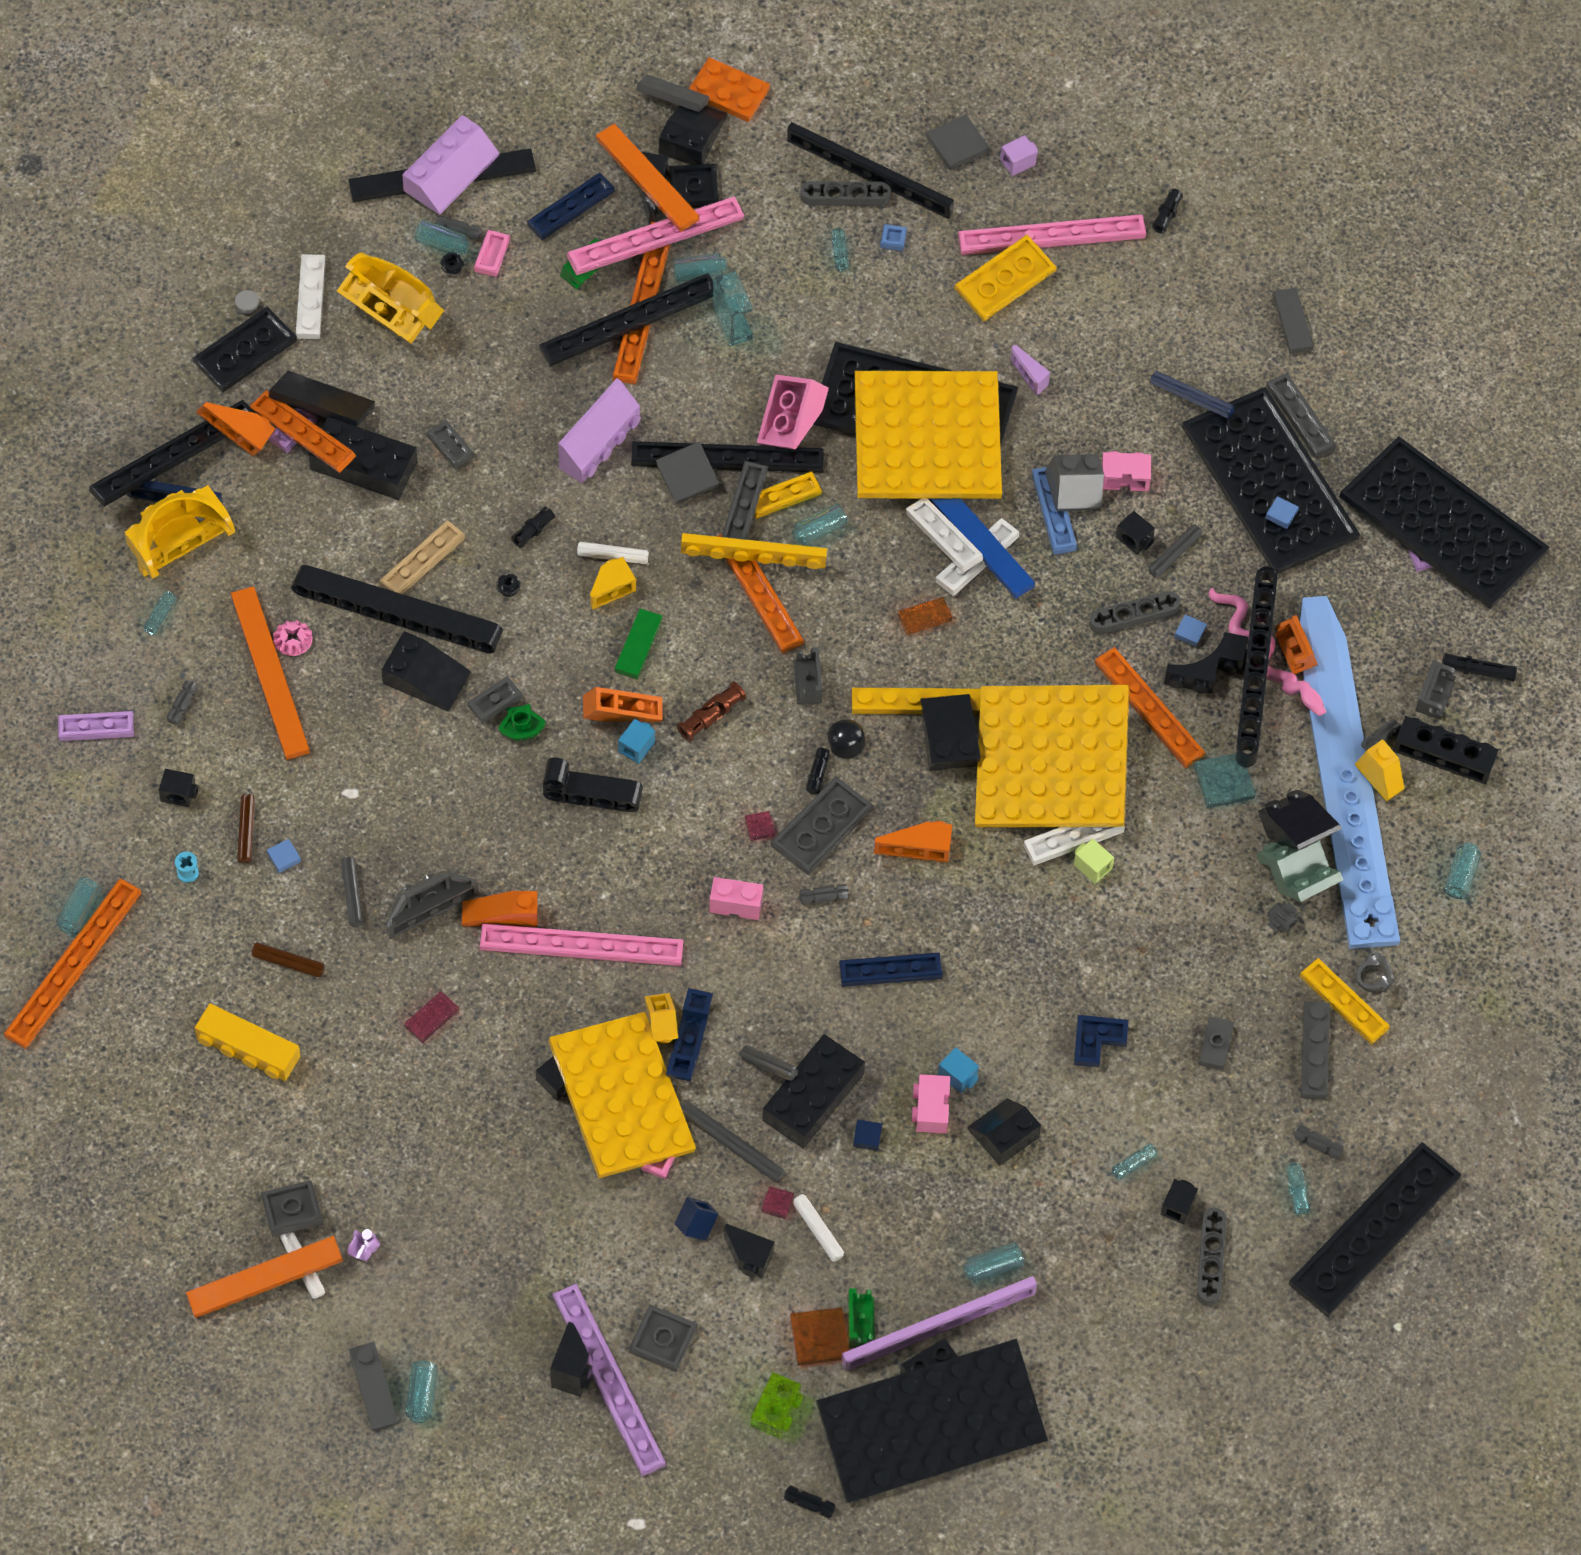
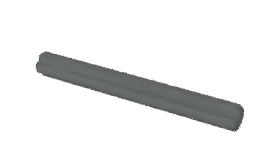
(732, 1141)

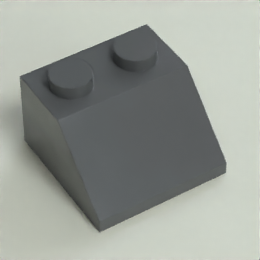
(1076, 482)

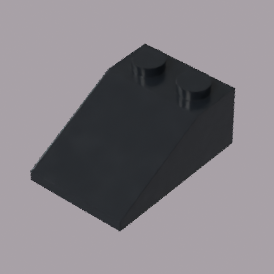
(691, 134)
(424, 672)
(950, 732)
(1297, 820)

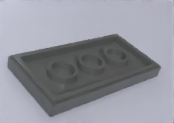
(821, 825)

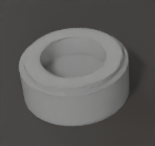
(247, 302)

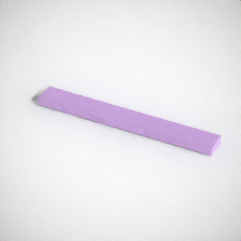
(939, 1323)
(611, 1382)

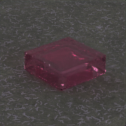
(759, 826)
(777, 1202)

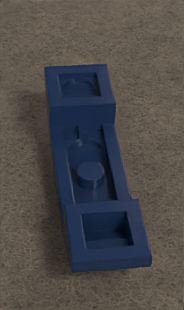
(690, 1035)

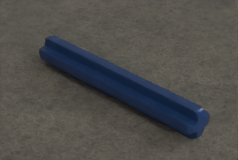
(1192, 394)

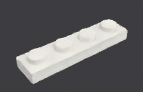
(310, 296)
(944, 534)
(954, 579)
(1065, 840)

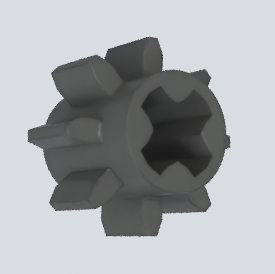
(1282, 917)

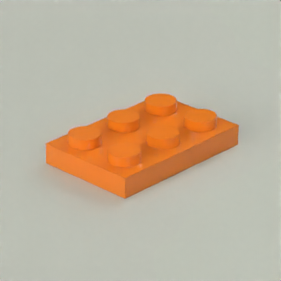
(730, 89)

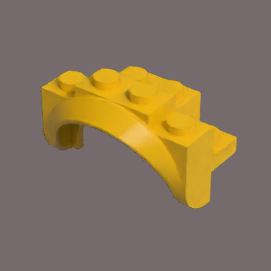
(390, 296)
(174, 530)

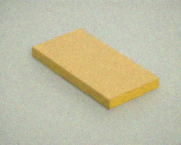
(1005, 278)

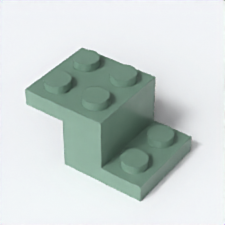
(1300, 871)

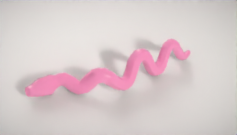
(1289, 680)

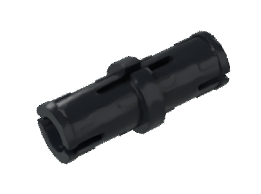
(1167, 211)
(533, 527)

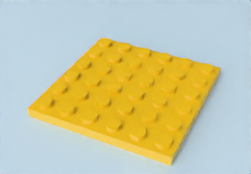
(928, 434)
(1052, 756)

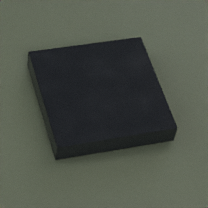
(695, 183)

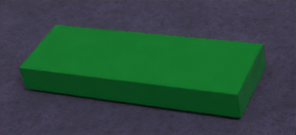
(638, 643)

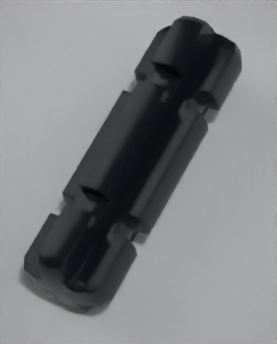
(818, 770)
(809, 1501)

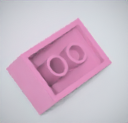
(791, 411)

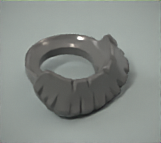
(1376, 960)

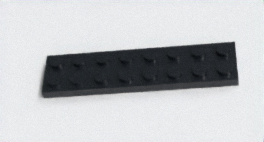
(1374, 1229)

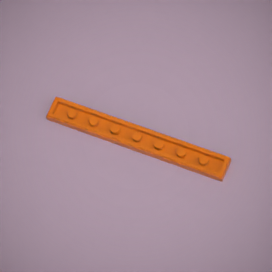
(634, 343)
(270, 673)
(72, 963)

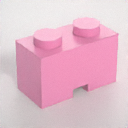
(1126, 470)
(736, 898)
(932, 1103)

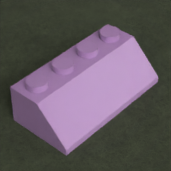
(450, 165)
(598, 432)

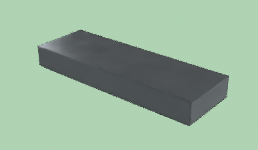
(672, 93)
(1293, 320)

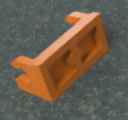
(1295, 645)

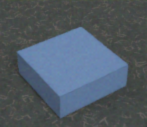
(893, 237)
(1282, 512)
(1190, 630)
(283, 855)

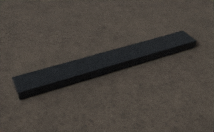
(869, 170)
(391, 183)
(627, 320)
(733, 456)
(159, 460)

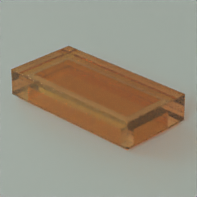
(924, 616)

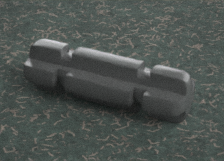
(462, 227)
(182, 702)
(1384, 732)
(823, 894)
(1319, 1141)

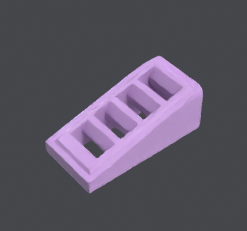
(1032, 372)

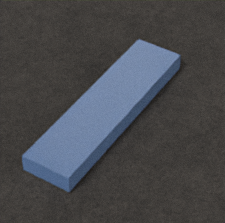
(1056, 522)

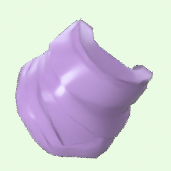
(363, 1244)

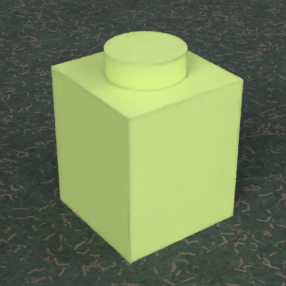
(1093, 860)

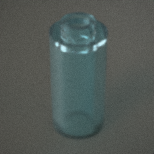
(441, 238)
(695, 266)
(819, 524)
(1462, 871)
(78, 905)
(993, 1262)
(421, 1391)

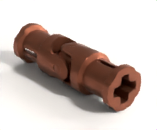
(709, 713)

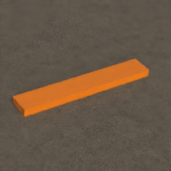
(647, 177)
(304, 432)
(766, 604)
(1150, 708)
(264, 1276)

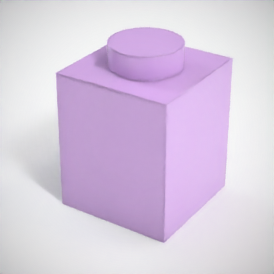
(1018, 155)

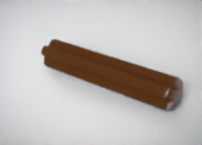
(246, 828)
(288, 959)

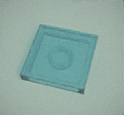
(1223, 781)

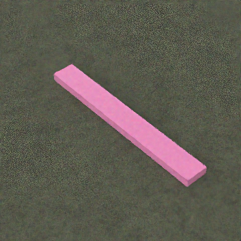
(1053, 234)
(652, 237)
(581, 944)

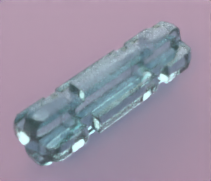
(839, 249)
(159, 612)
(1134, 1161)

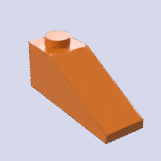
(242, 427)
(621, 706)
(920, 841)
(505, 908)

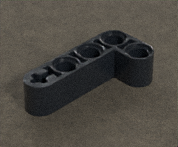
(589, 789)

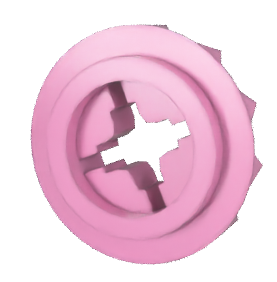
(292, 647)

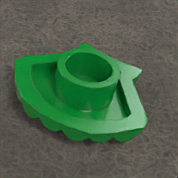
(521, 723)

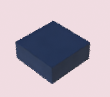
(867, 1134)

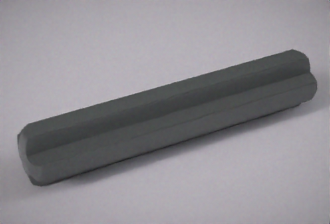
(1161, 564)
(351, 891)
(768, 1062)

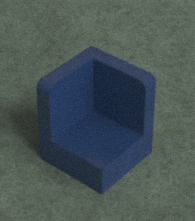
(696, 1218)

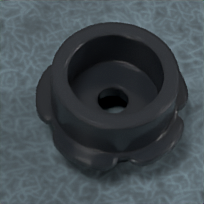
(451, 258)
(508, 590)

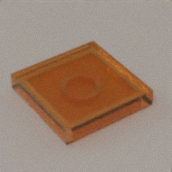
(819, 1335)

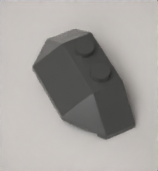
(428, 899)

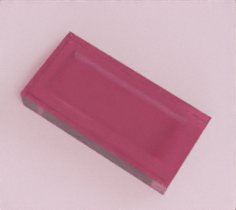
(431, 1017)

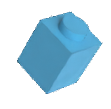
(636, 740)
(961, 1069)

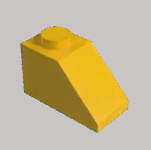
(612, 583)
(1382, 770)
(662, 1017)

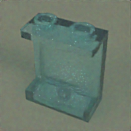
(729, 306)

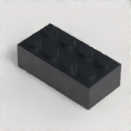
(379, 463)
(810, 1099)

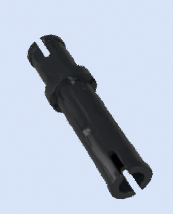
(1483, 668)

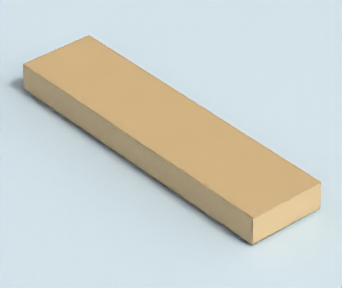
(422, 558)

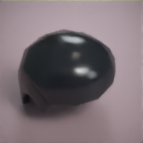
(846, 738)

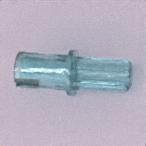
(1297, 1188)

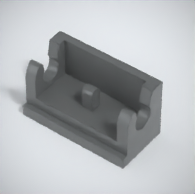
(808, 677)
(1436, 690)

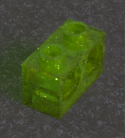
(772, 1404)

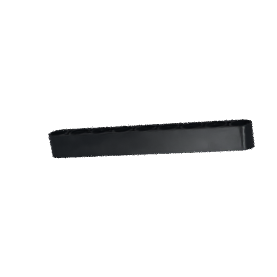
(397, 609)
(1256, 676)

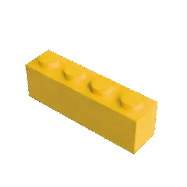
(247, 1042)

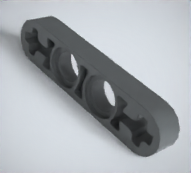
(845, 197)
(1133, 609)
(1211, 1256)

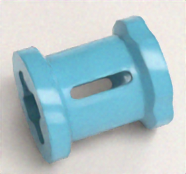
(186, 865)

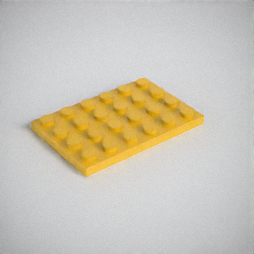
(621, 1095)

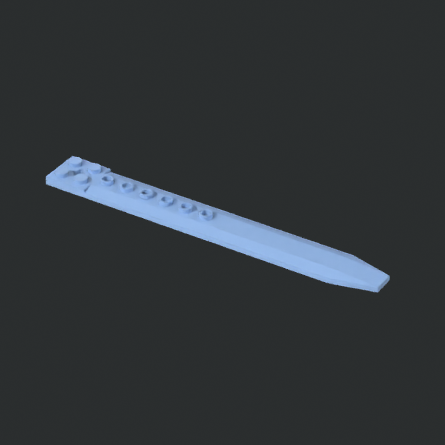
(1345, 789)

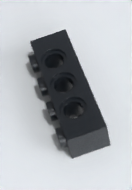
(1449, 760)

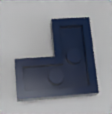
(1093, 1033)

